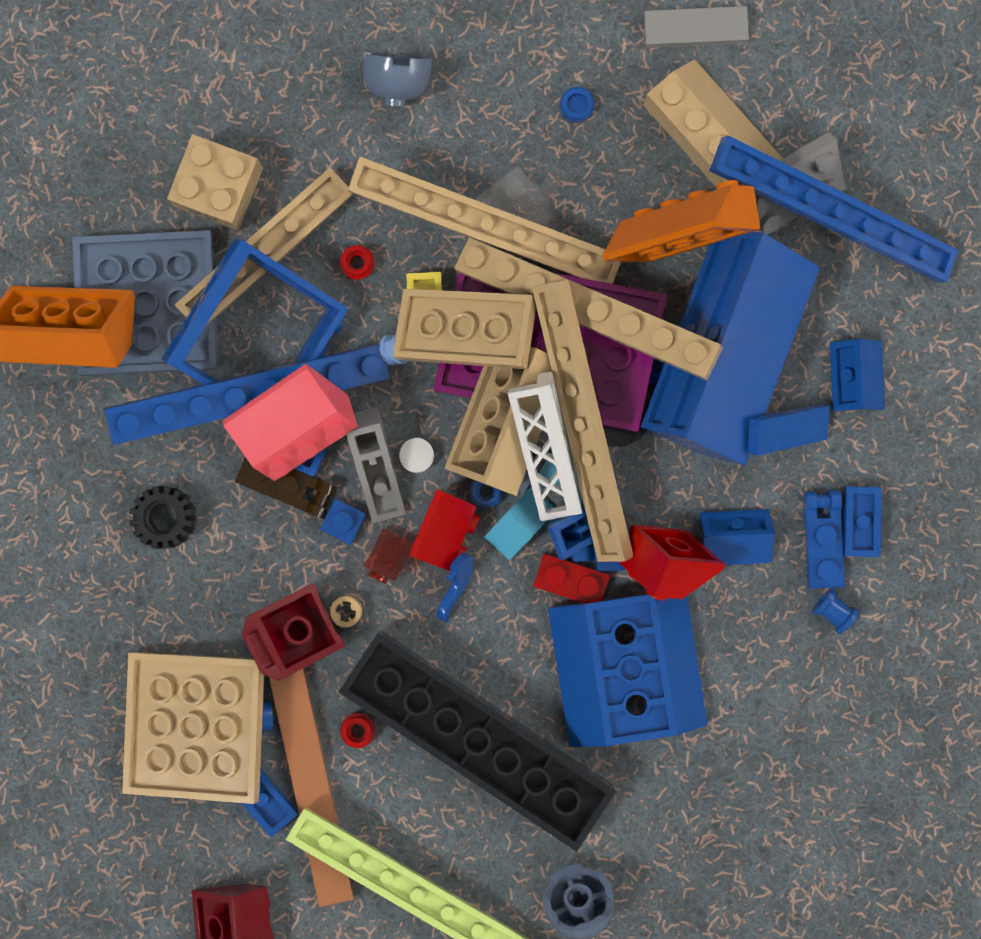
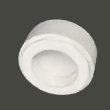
(416, 455)

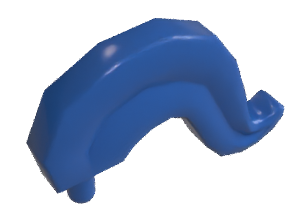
(460, 573)

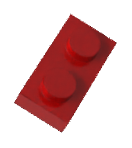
(570, 580)

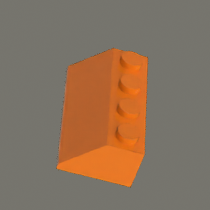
(685, 224)
(66, 326)

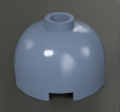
(396, 76)
(579, 901)

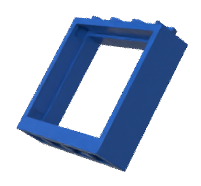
(217, 287)

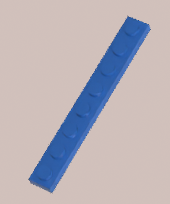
(833, 209)
(222, 398)

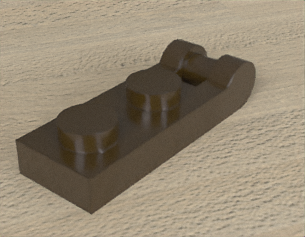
(289, 488)

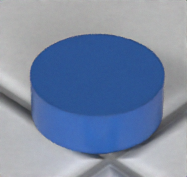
(577, 104)

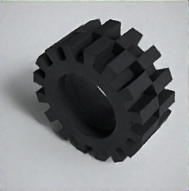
(142, 517)

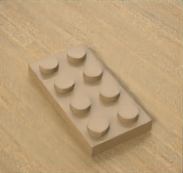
(465, 328)

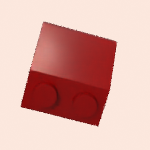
(444, 530)
(669, 561)

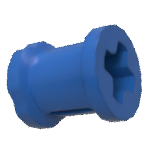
(835, 611)

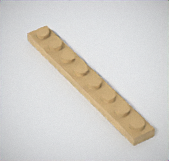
(480, 221)
(595, 311)
(582, 421)

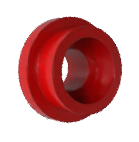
(353, 252)
(355, 741)

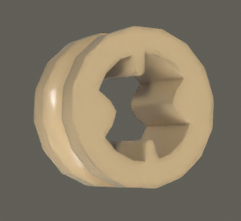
(336, 616)

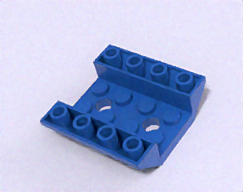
(602, 673)

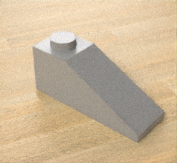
(375, 466)

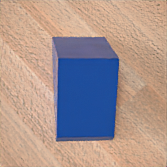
(570, 534)

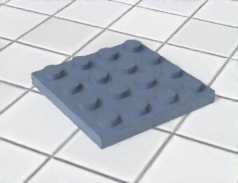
(160, 273)

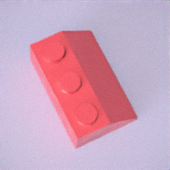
(291, 422)

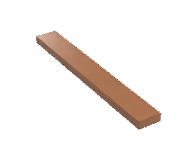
(309, 775)

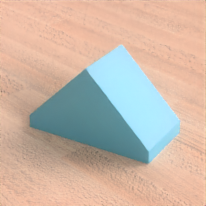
(517, 525)

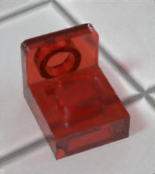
(388, 556)

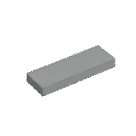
(696, 27)

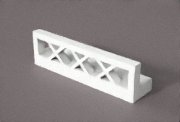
(559, 443)

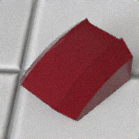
(290, 634)

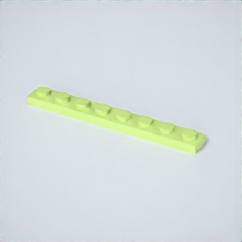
(394, 880)

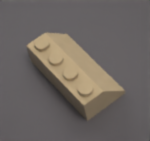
(700, 114)
(488, 437)

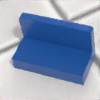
(857, 375)
(739, 535)

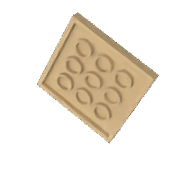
(193, 727)

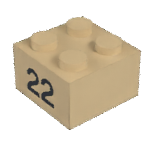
(215, 182)

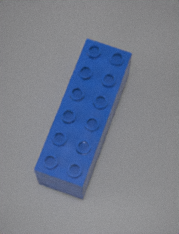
(751, 304)

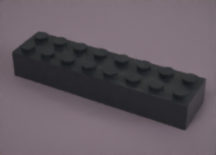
(478, 740)

